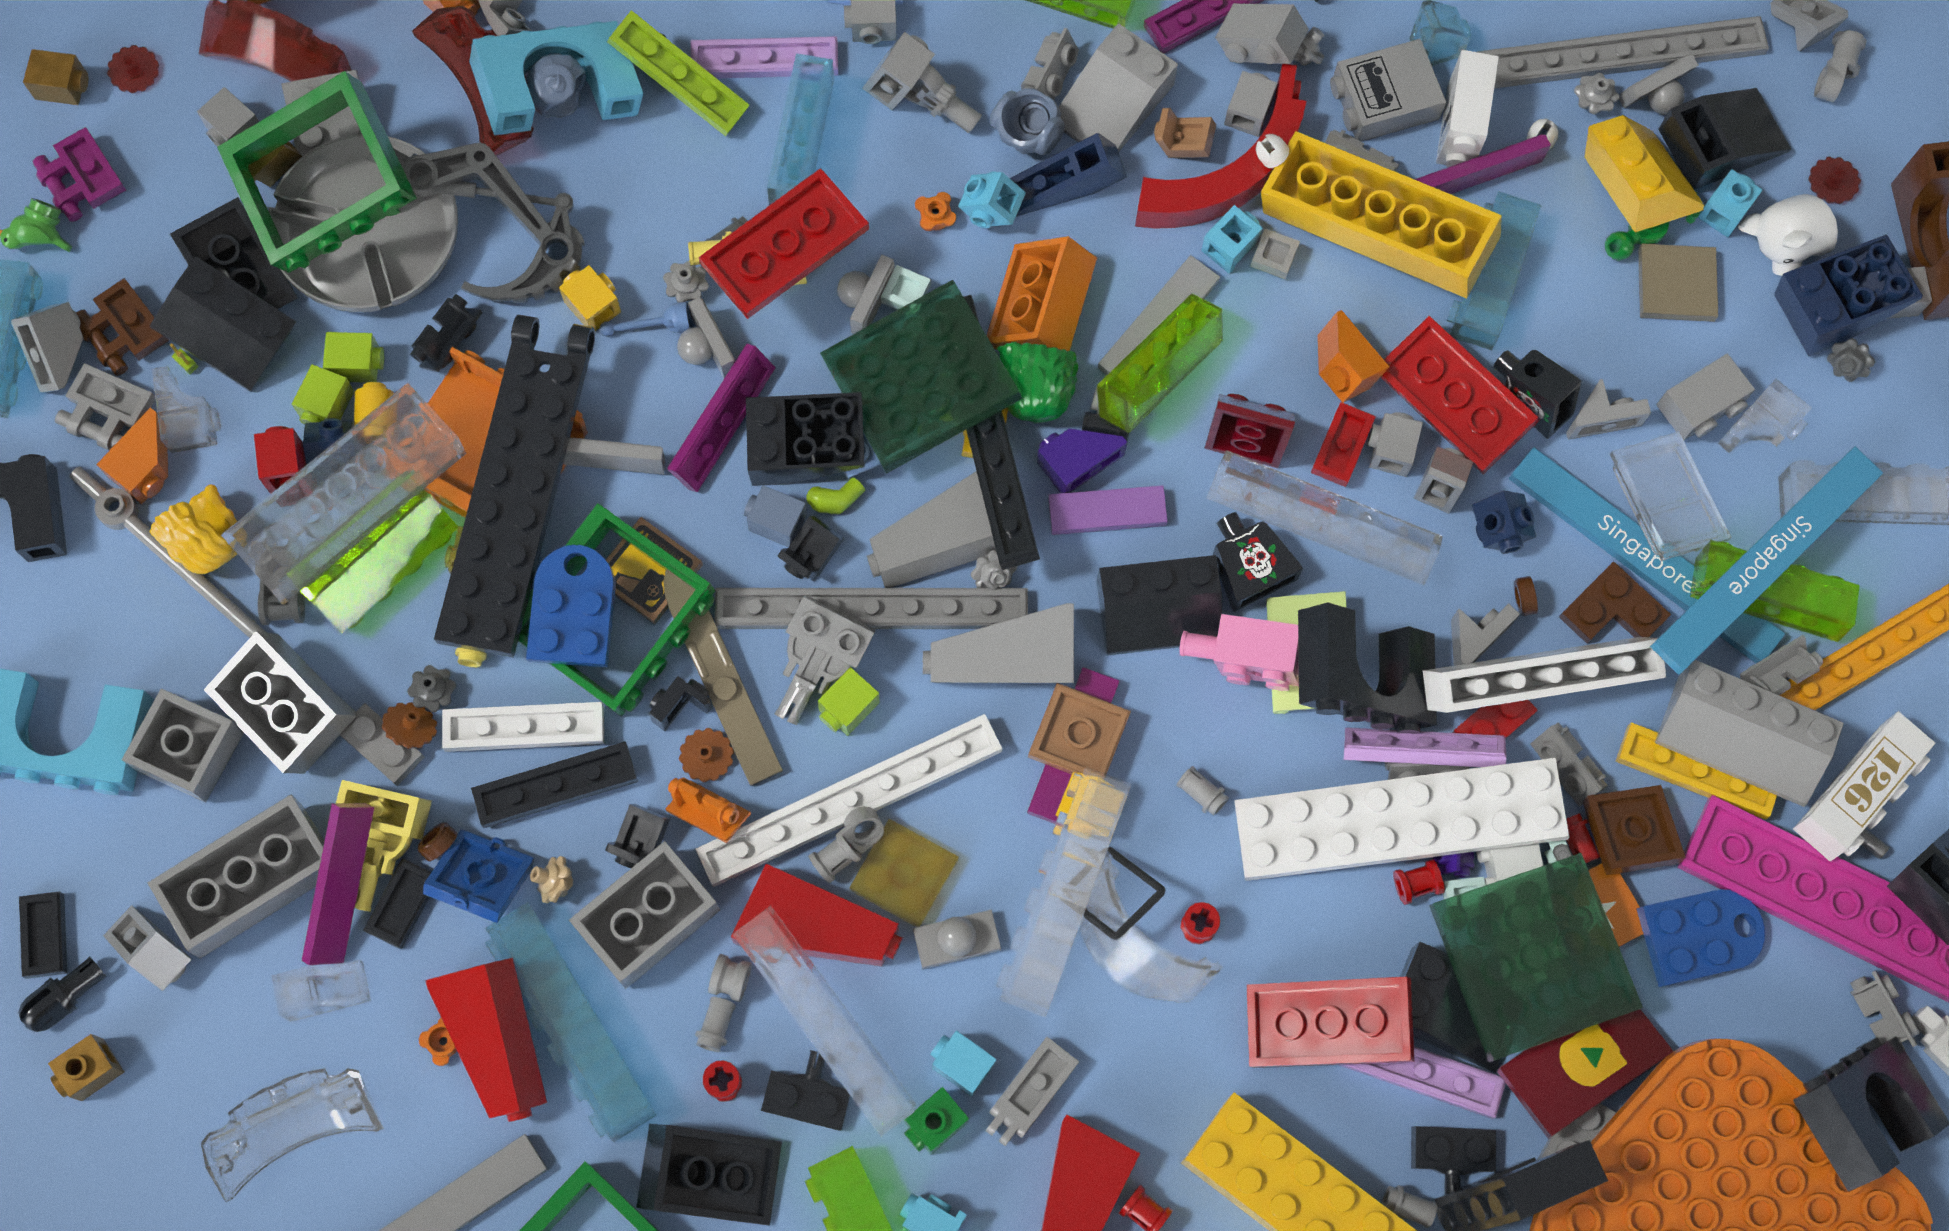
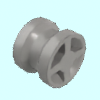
(729, 977)

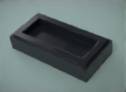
(399, 905)
(43, 935)

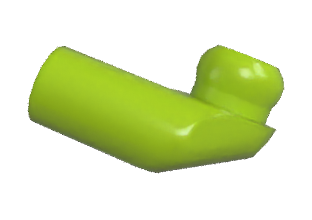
(835, 501)

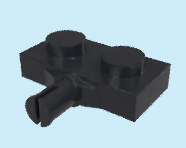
(807, 1096)
(1453, 1152)

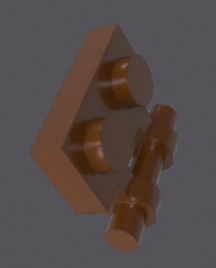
(130, 319)

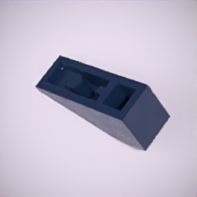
(1071, 174)

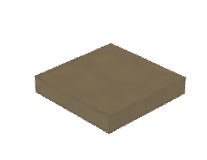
(1678, 282)

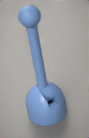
(675, 318)

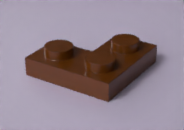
(1615, 597)

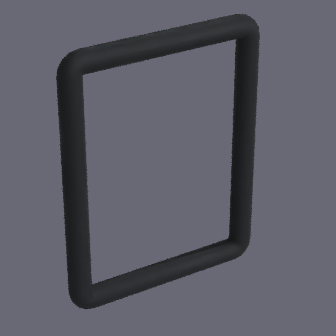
(1160, 891)

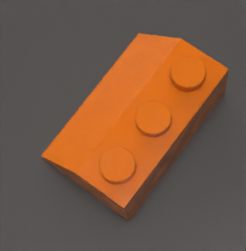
(1042, 294)

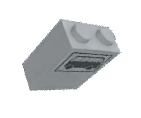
(1387, 90)

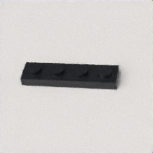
(554, 784)

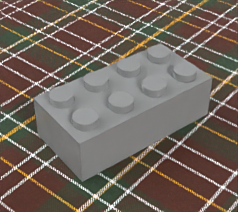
(241, 877)

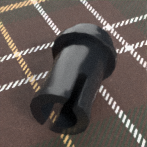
(1095, 423)

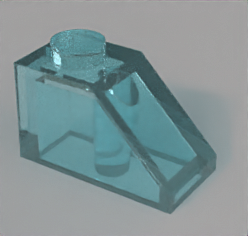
(1441, 31)

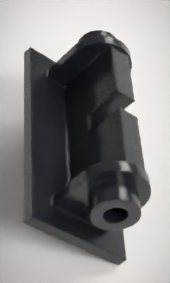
(457, 324)

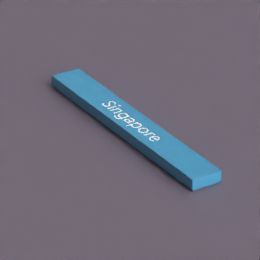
(1628, 545)
(1766, 560)

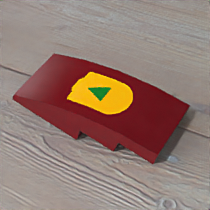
(1583, 1069)

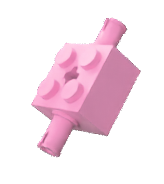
(1249, 651)

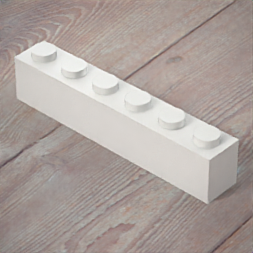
(1542, 674)

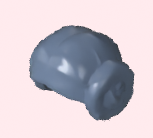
(556, 85)
(1028, 121)

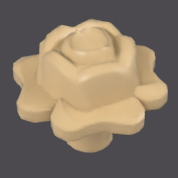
(553, 879)

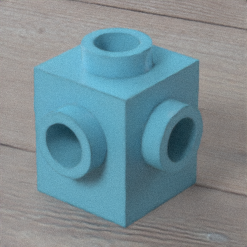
(991, 199)

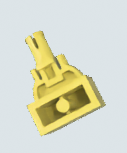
(393, 826)

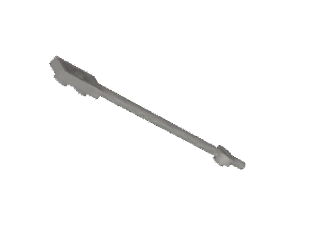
(362, 733)

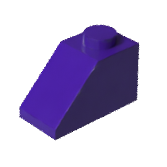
(1078, 456)

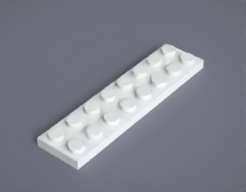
(1401, 819)

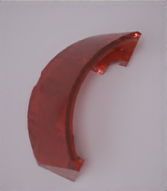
(450, 36)
(268, 41)

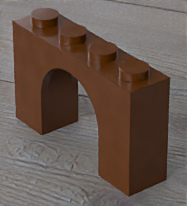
(1922, 206)

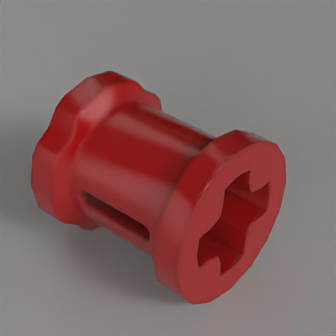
(1418, 882)
(1212, 921)
(710, 1075)
(1145, 1210)

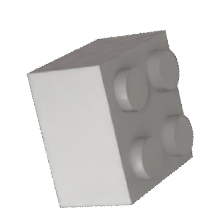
(183, 745)

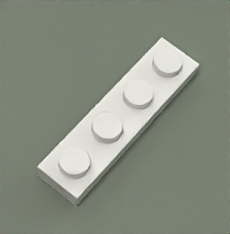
(522, 726)

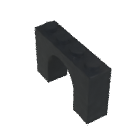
(35, 506)
(1335, 684)
(1841, 1119)
(1521, 1189)

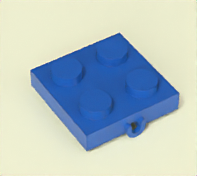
(478, 875)

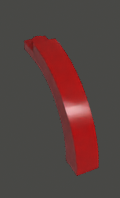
(1212, 195)

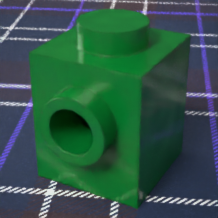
(935, 1122)

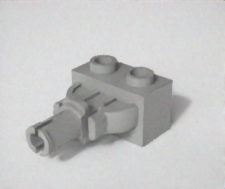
(908, 75)
(823, 646)

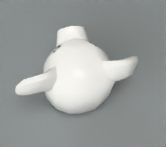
(1793, 231)

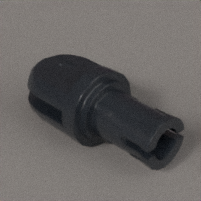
(58, 997)

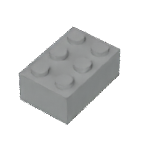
(280, 702)
(645, 914)

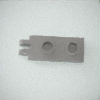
(1031, 1090)

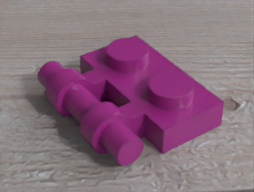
(89, 169)

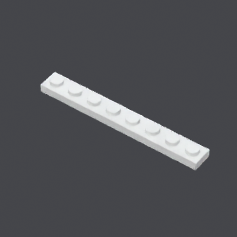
(828, 808)

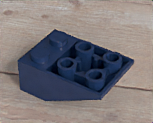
(1845, 293)

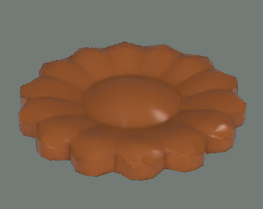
(409, 725)
(706, 755)

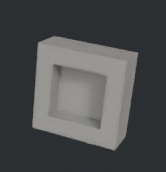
(1275, 253)

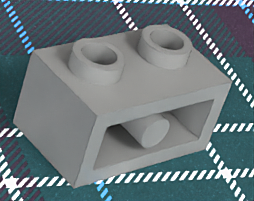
(1262, 33)
(1706, 397)

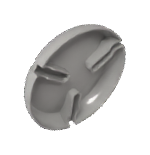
(371, 268)

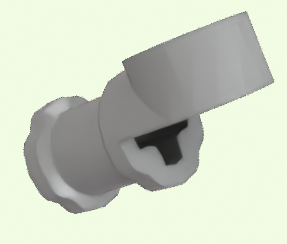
(1841, 65)
(848, 844)

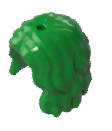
(1043, 378)

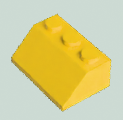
(1639, 173)

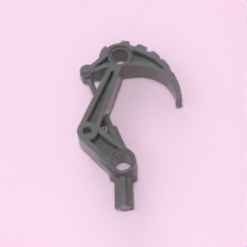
(451, 175)

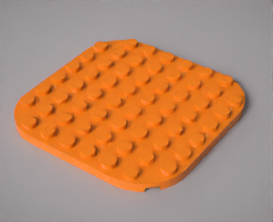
(1725, 1150)

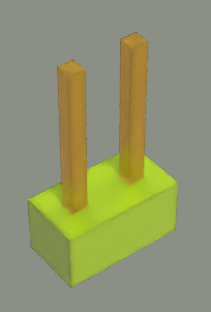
(184, 360)

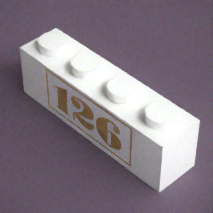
(1865, 787)

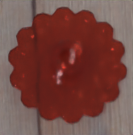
(133, 69)
(1834, 180)

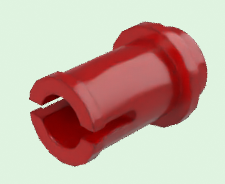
(1580, 839)

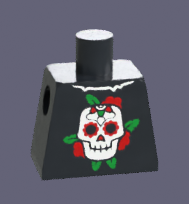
(1542, 387)
(1252, 561)

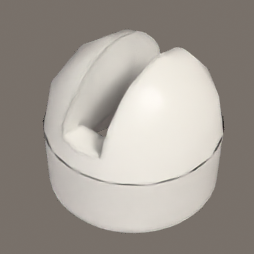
(1540, 124)
(1277, 156)

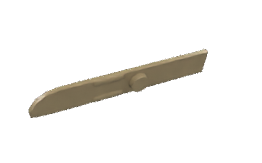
(724, 687)

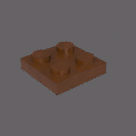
(1633, 829)

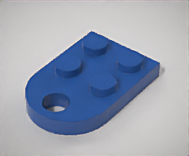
(572, 613)
(1698, 936)

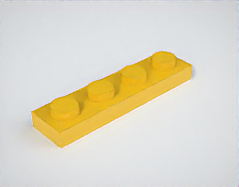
(1643, 754)

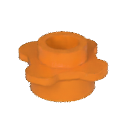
(938, 221)
(431, 1041)

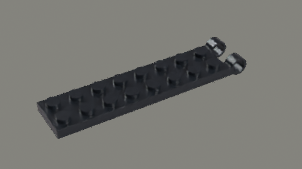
(514, 492)

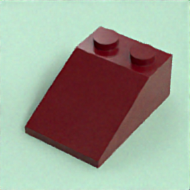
(1250, 429)

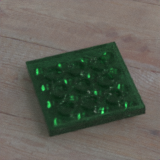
(922, 375)
(1535, 957)

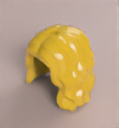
(195, 530)

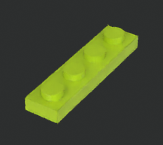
(678, 73)

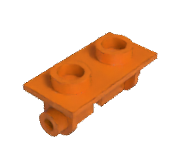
(705, 809)

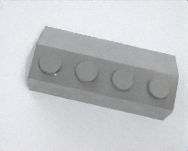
(1748, 732)

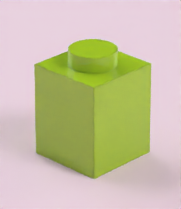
(353, 356)
(322, 396)
(847, 702)

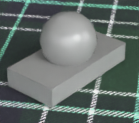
(1661, 86)
(865, 292)
(705, 340)
(956, 939)

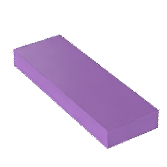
(1107, 510)

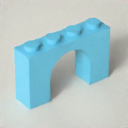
(505, 59)
(94, 762)

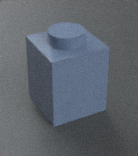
(775, 515)

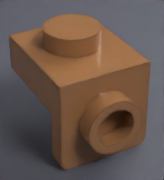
(1184, 136)

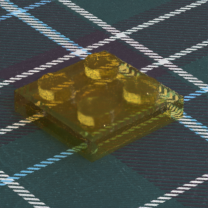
(904, 873)

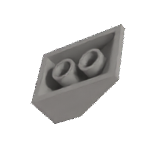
(1117, 88)

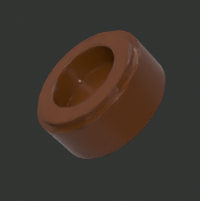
(1525, 596)
(437, 841)

